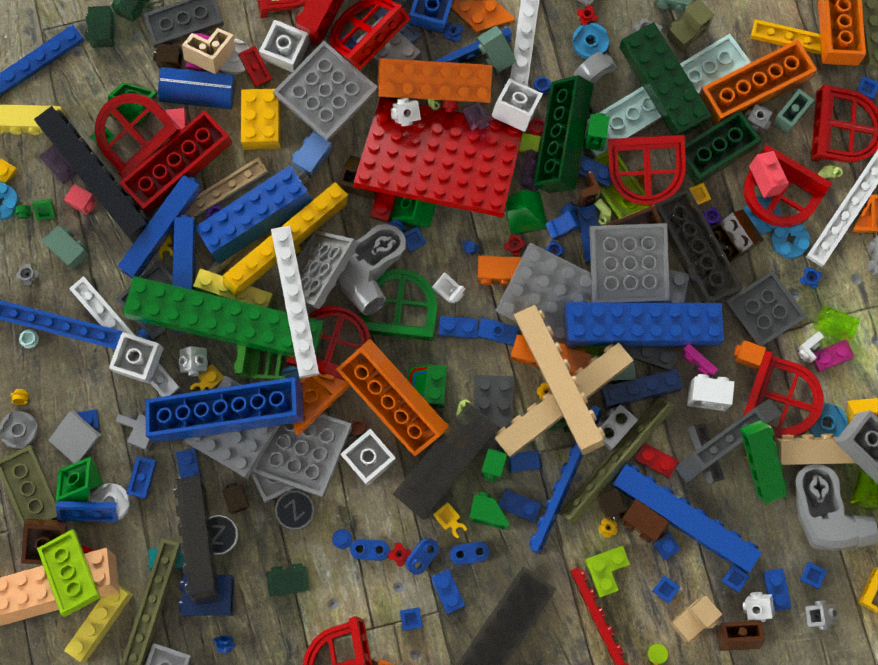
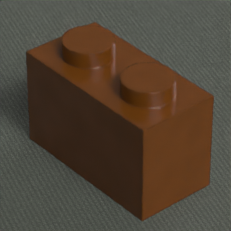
(644, 521)
(740, 635)

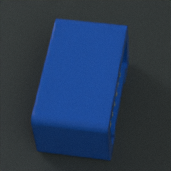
(563, 225)
(525, 461)

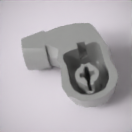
(373, 255)
(823, 514)

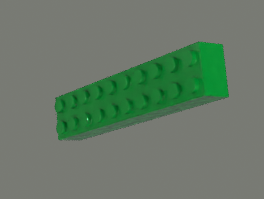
(214, 317)

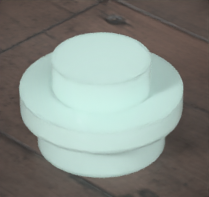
(29, 339)

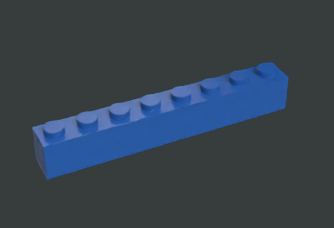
(687, 519)

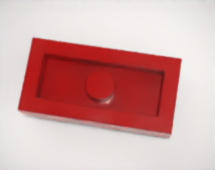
(255, 66)
(382, 207)
(656, 460)

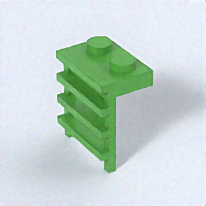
(249, 364)

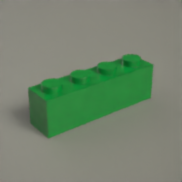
(763, 461)

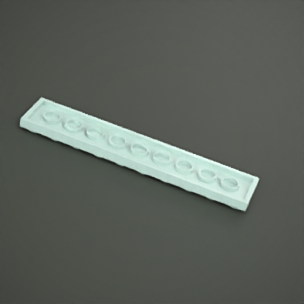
(637, 110)

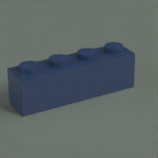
(641, 389)

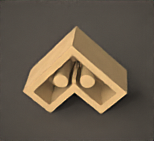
(209, 53)
(695, 618)

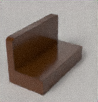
(591, 194)

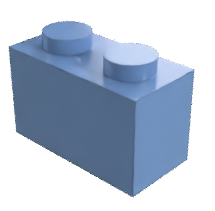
(312, 154)

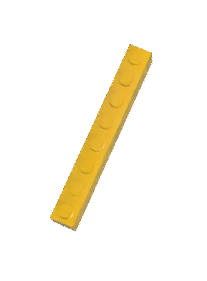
(302, 226)

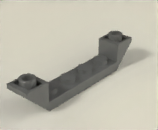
(725, 441)

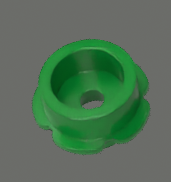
(23, 211)

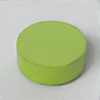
(657, 654)

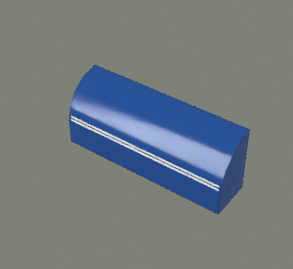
(196, 88)

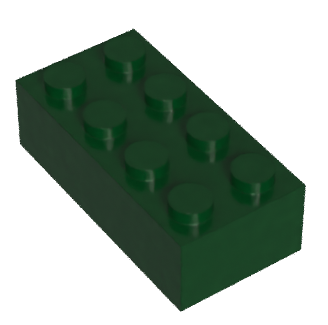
(720, 147)

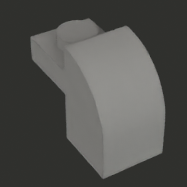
(596, 67)
(138, 434)

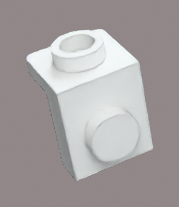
(448, 289)

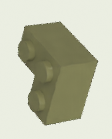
(693, 25)

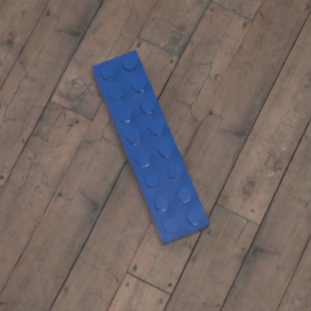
(643, 324)
(224, 410)

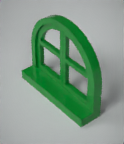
(396, 329)

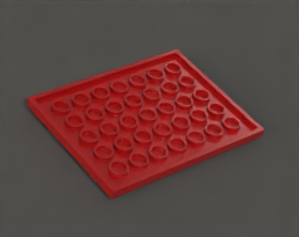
(440, 160)

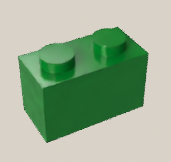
(597, 132)
(493, 466)

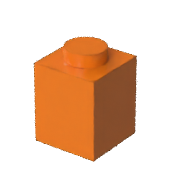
(749, 354)

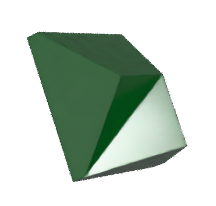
(525, 212)
(77, 481)

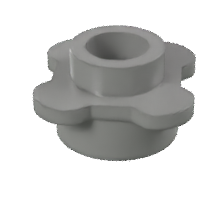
(21, 274)

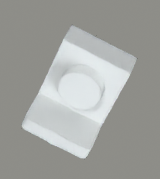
(812, 343)

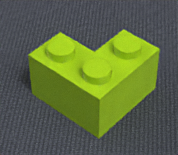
(601, 568)

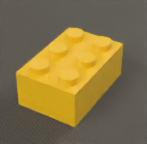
(260, 119)

